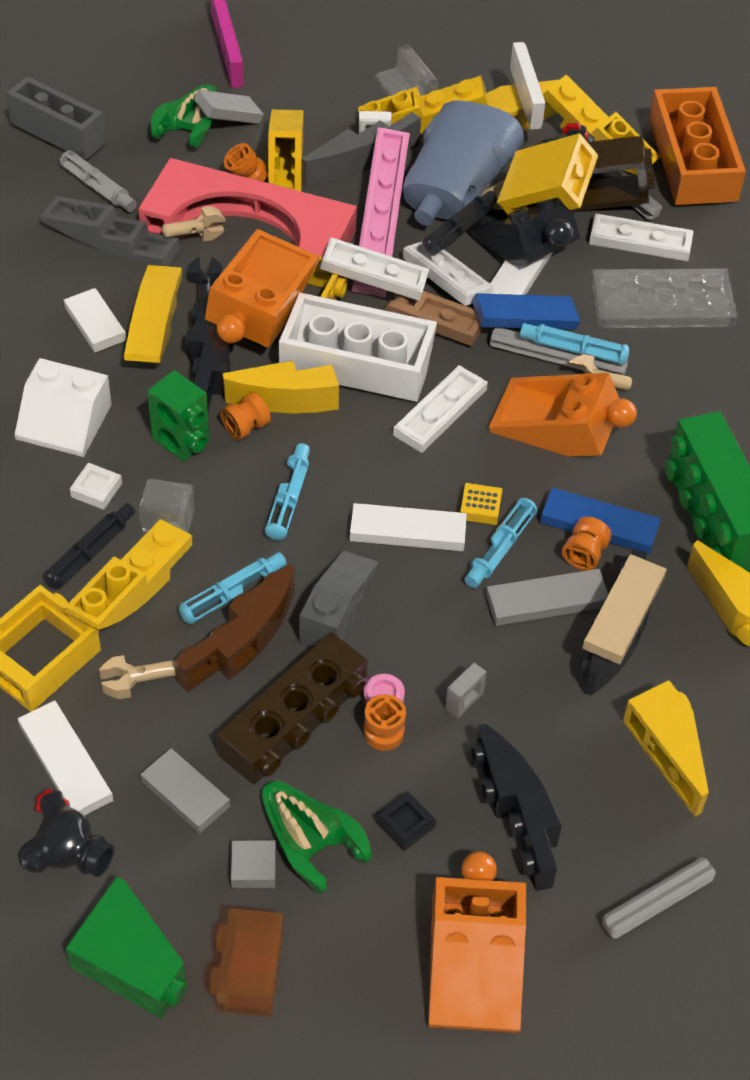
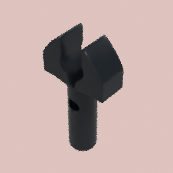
(204, 280)

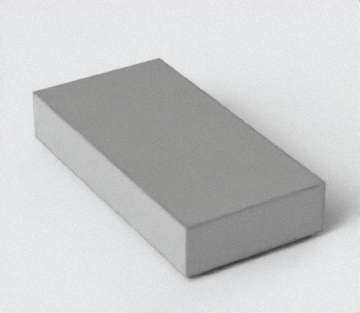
(228, 107)
(185, 790)

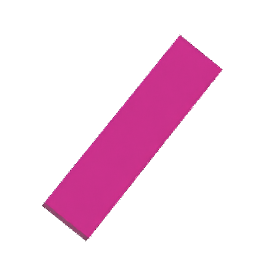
(227, 42)

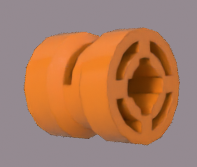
(243, 162)
(244, 416)
(586, 544)
(384, 722)

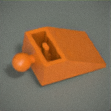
(259, 289)
(562, 412)
(477, 950)

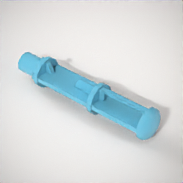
(576, 343)
(289, 492)
(501, 542)
(230, 587)

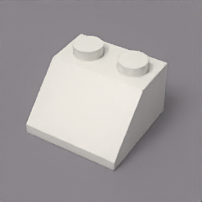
(62, 407)

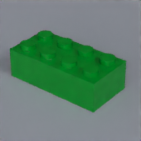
(713, 484)

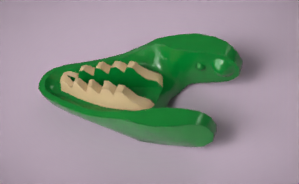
(183, 114)
(308, 827)

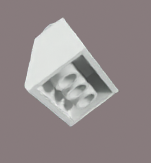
(364, 345)

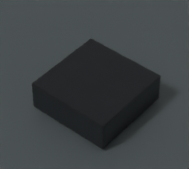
(405, 821)

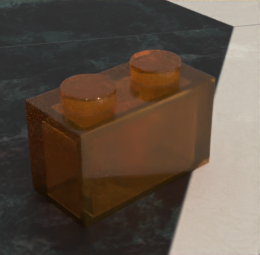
(249, 962)

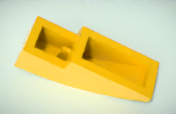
(285, 387)

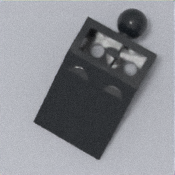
(527, 231)

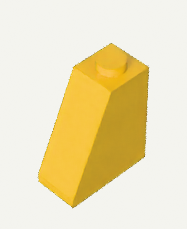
(285, 148)

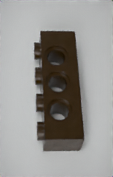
(299, 687)

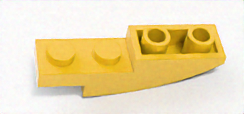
(429, 104)
(579, 108)
(132, 581)

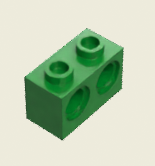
(179, 416)

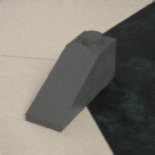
(336, 598)

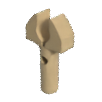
(207, 225)
(586, 363)
(131, 675)

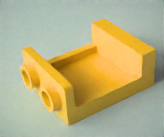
(548, 172)

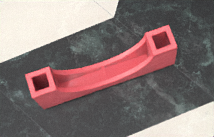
(301, 216)

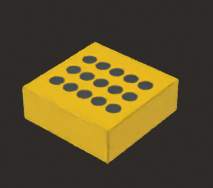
(481, 503)

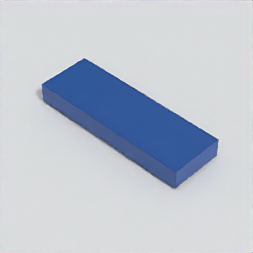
(514, 310)
(627, 526)

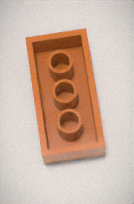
(696, 146)

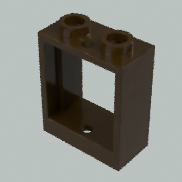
(620, 191)

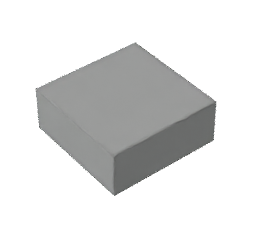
(465, 690)
(253, 864)

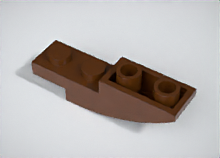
(251, 626)

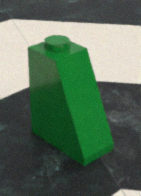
(128, 952)

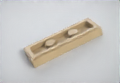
(624, 609)

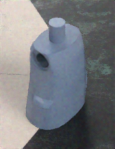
(460, 158)

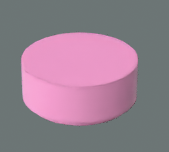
(383, 685)

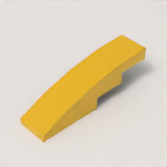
(153, 314)

